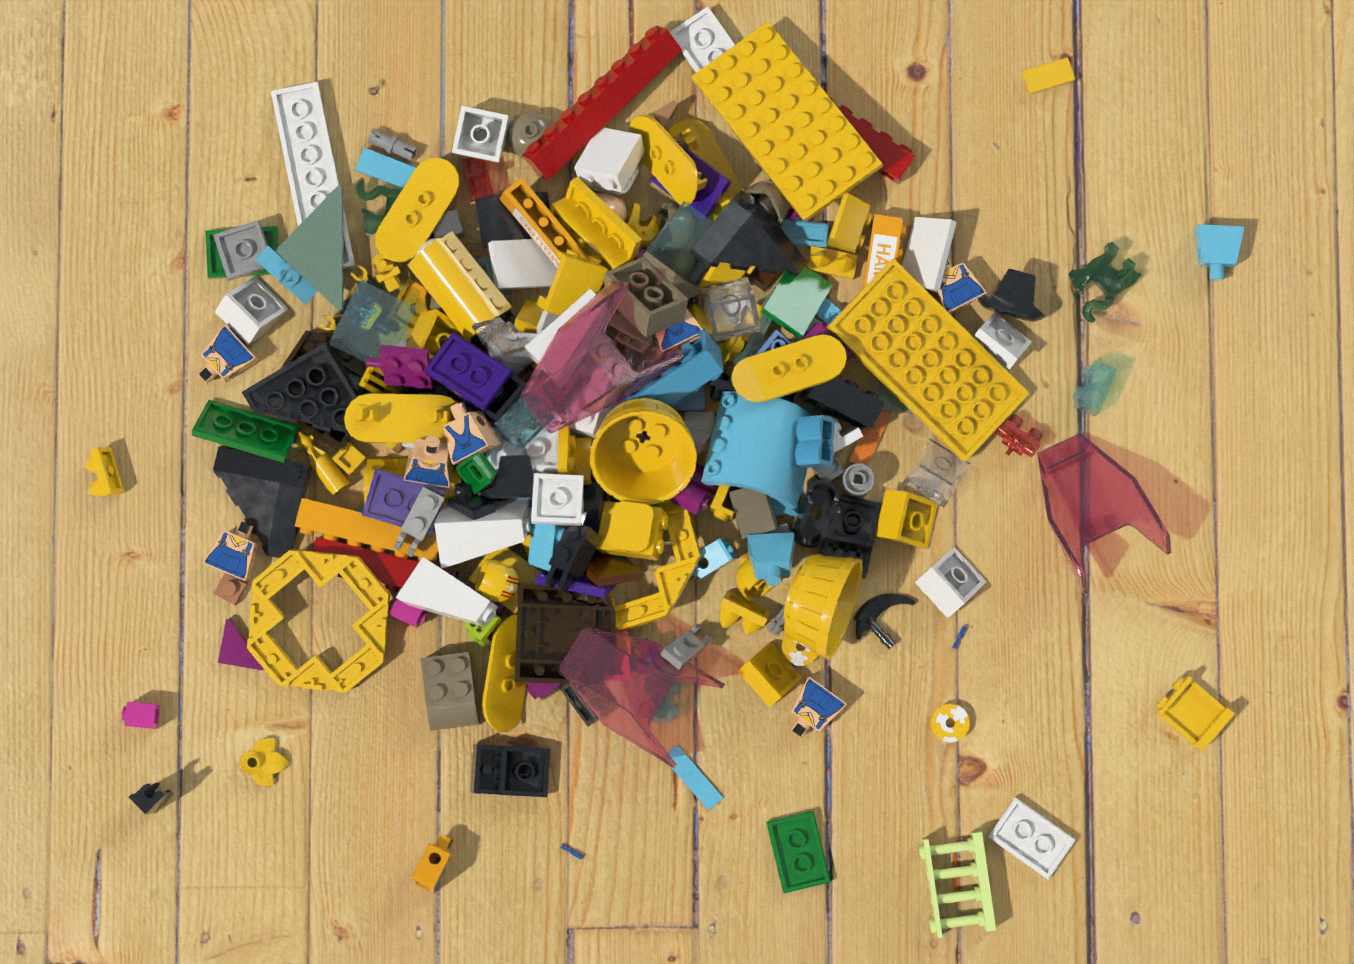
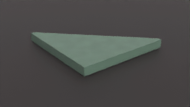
(318, 248)

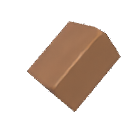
(666, 113)

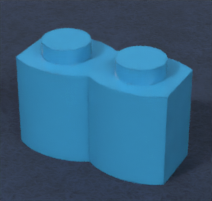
(815, 441)

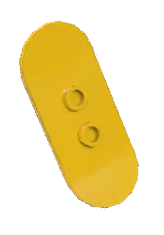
(701, 141)
(667, 160)
(417, 210)
(789, 368)
(398, 417)
(503, 696)

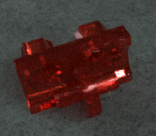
(477, 178)
(1017, 439)

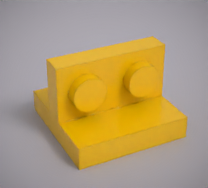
(574, 455)
(770, 674)

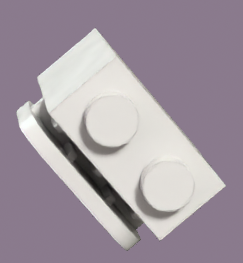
(611, 161)

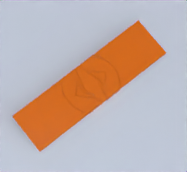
(867, 444)

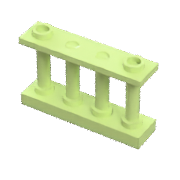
(976, 869)

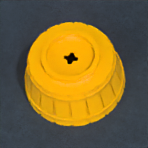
(647, 469)
(822, 602)

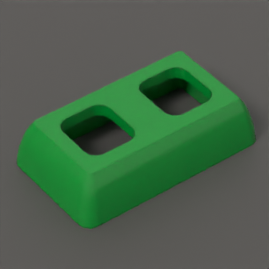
(471, 477)

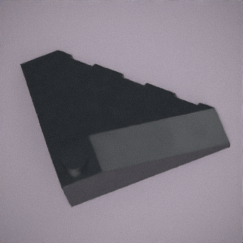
(748, 237)
(307, 390)
(266, 494)

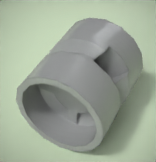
(857, 480)

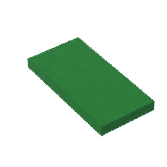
(245, 431)

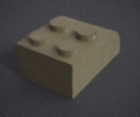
(651, 299)
(450, 691)

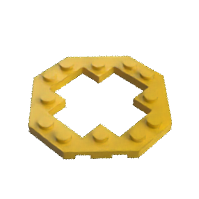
(670, 578)
(314, 672)

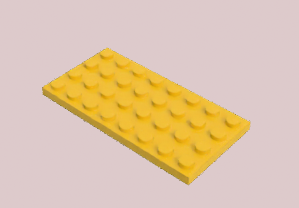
(786, 121)
(928, 360)

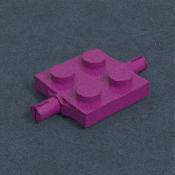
(403, 366)

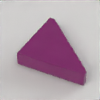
(234, 649)

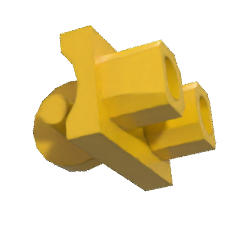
(387, 271)

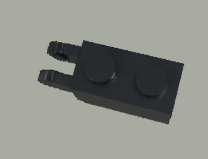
(571, 556)

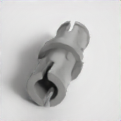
(392, 144)

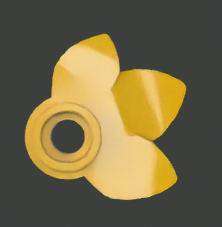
(731, 347)
(267, 762)

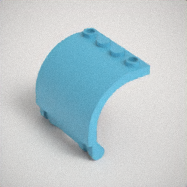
(756, 448)

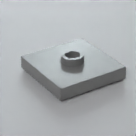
(240, 248)

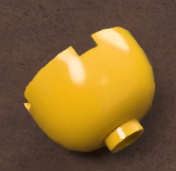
(748, 583)

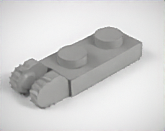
(420, 518)
(686, 647)

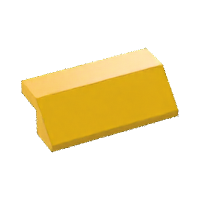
(596, 226)

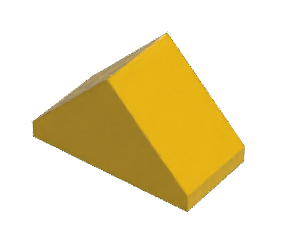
(528, 317)

